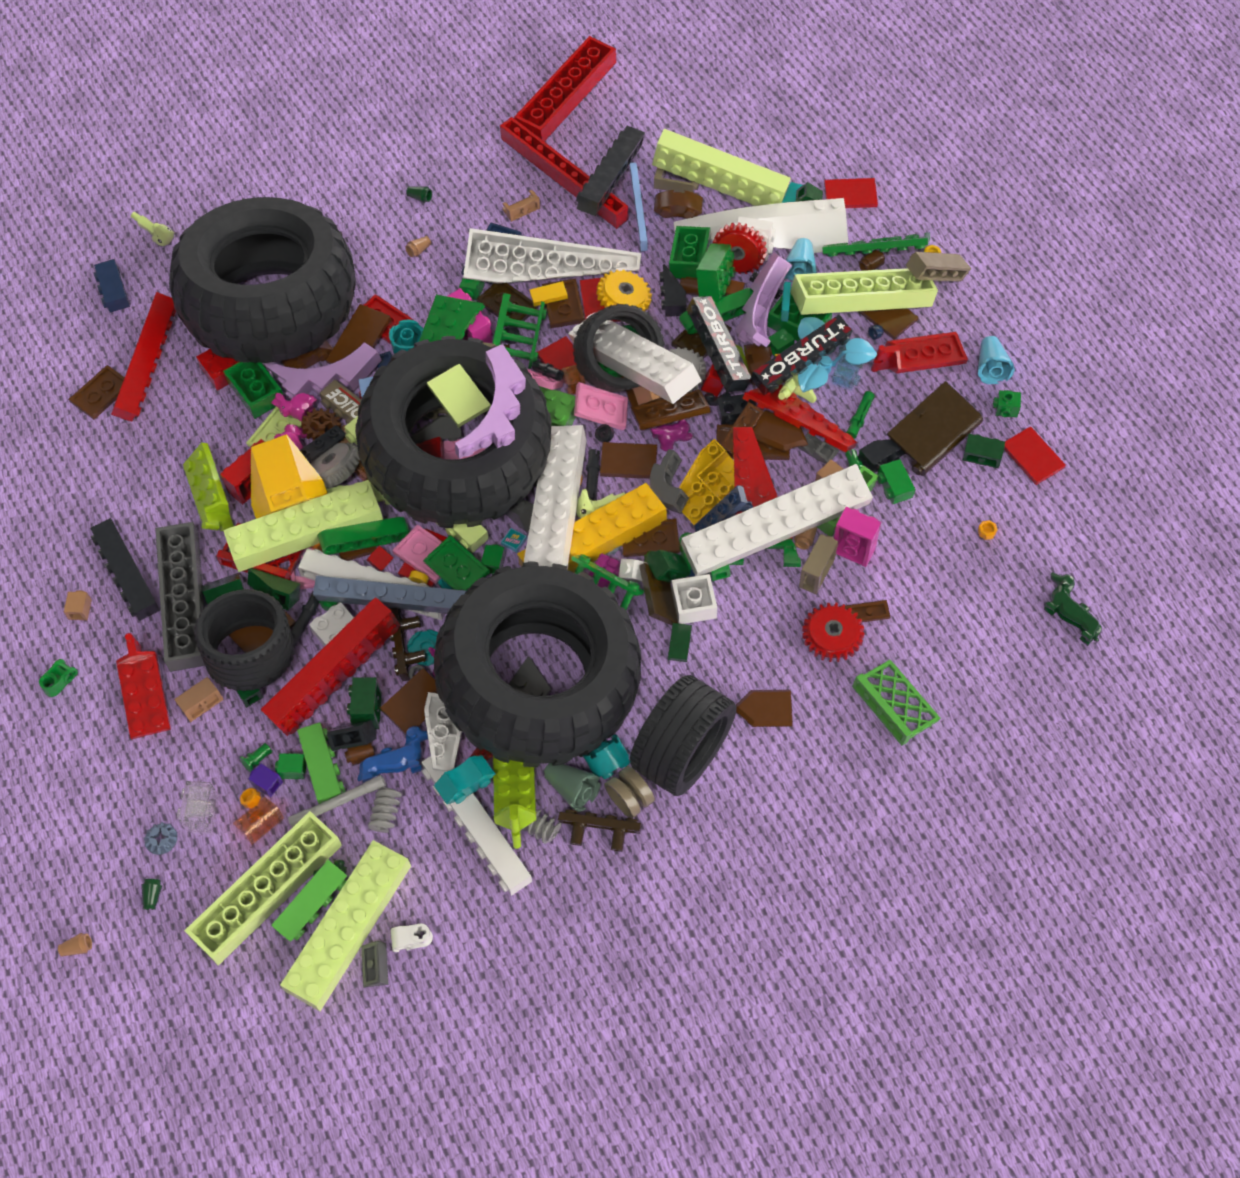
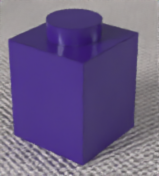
(265, 780)

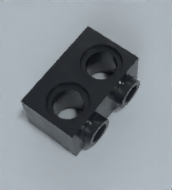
(732, 404)

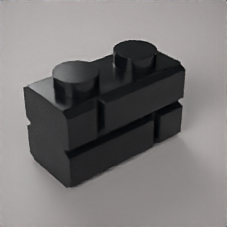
(351, 735)

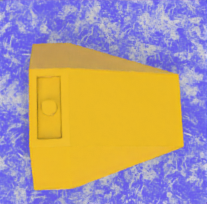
(281, 477)
(707, 481)

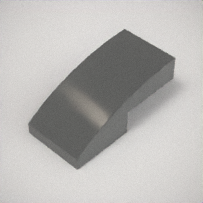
(819, 450)

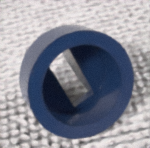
(877, 330)

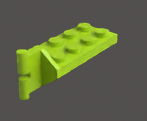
(207, 489)
(514, 797)

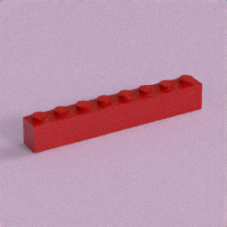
(143, 358)

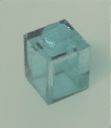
(846, 376)

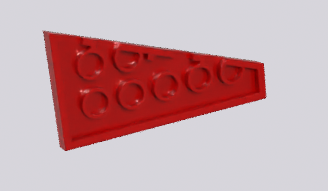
(801, 414)
(751, 468)

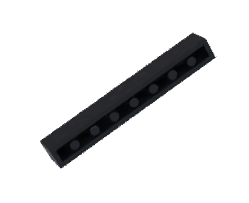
(610, 170)

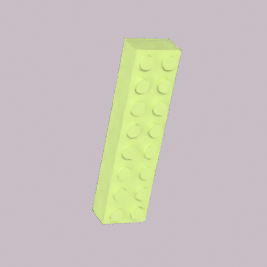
(719, 170)
(861, 291)
(299, 525)
(263, 888)
(346, 925)

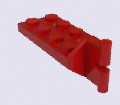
(920, 353)
(142, 691)

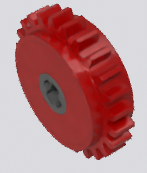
(746, 244)
(830, 644)

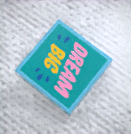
(514, 540)

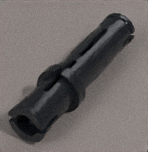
(592, 473)
(307, 612)

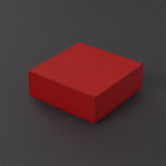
(379, 558)

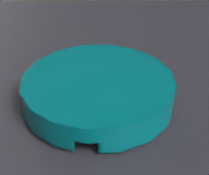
(423, 641)

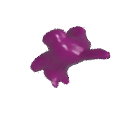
(671, 433)

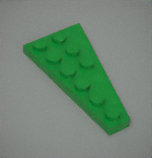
(882, 244)
(449, 318)

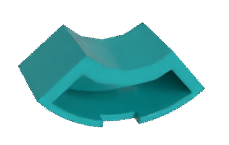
(464, 780)

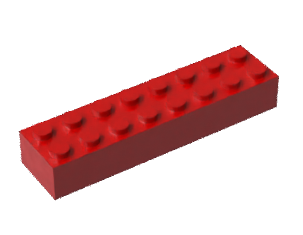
(567, 87)
(331, 667)

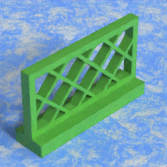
(884, 708)

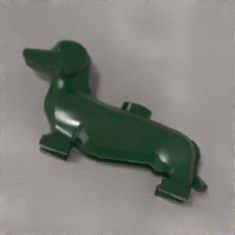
(1070, 610)

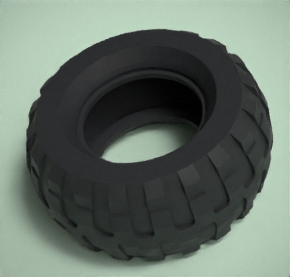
(269, 318)
(438, 487)
(550, 604)

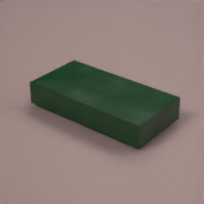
(679, 642)

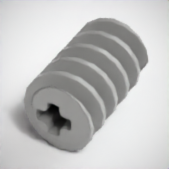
(383, 808)
(543, 828)

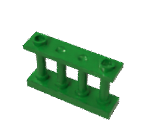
(503, 320)
(631, 587)

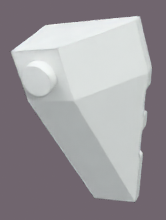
(442, 734)

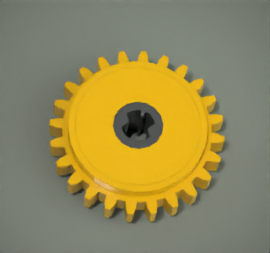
(623, 288)

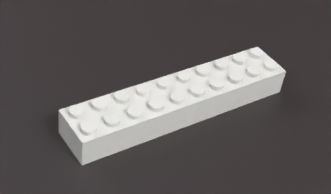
(642, 361)
(557, 498)
(775, 520)

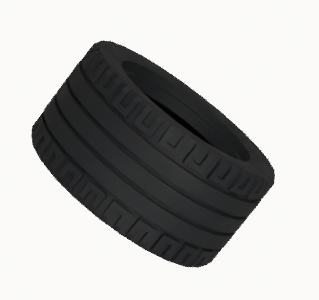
(682, 735)

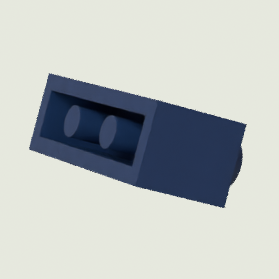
(111, 286)

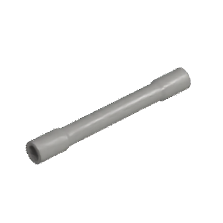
(367, 787)

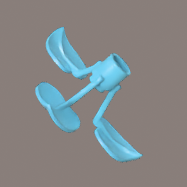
(857, 352)

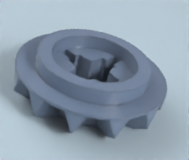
(166, 844)

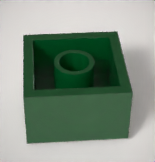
(365, 700)

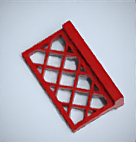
(225, 558)

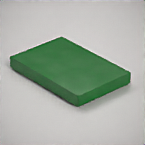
(455, 565)

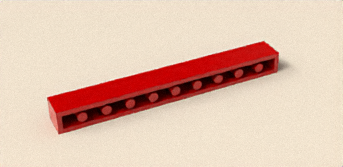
(558, 167)

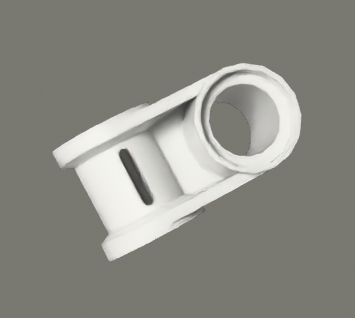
(407, 937)

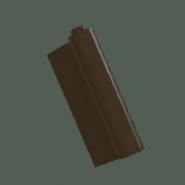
(935, 427)

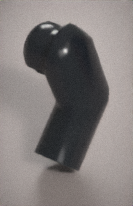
(712, 400)

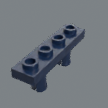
(726, 508)

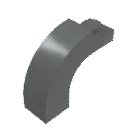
(661, 482)

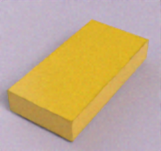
(548, 293)

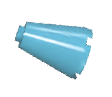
(801, 258)
(994, 362)

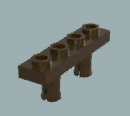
(403, 658)
(610, 822)

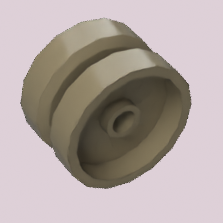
(629, 792)

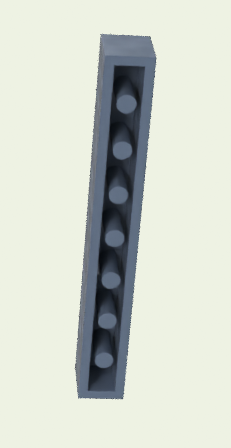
(390, 594)

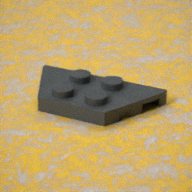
(530, 680)

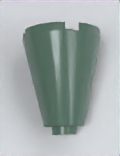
(573, 784)

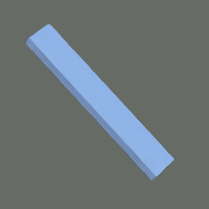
(638, 207)

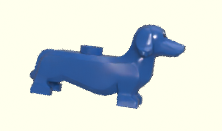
(396, 760)

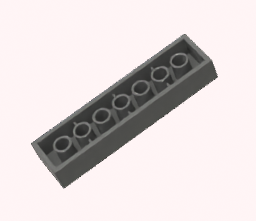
(180, 593)

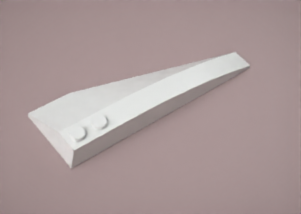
(817, 220)
(516, 258)

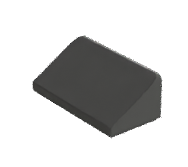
(374, 964)

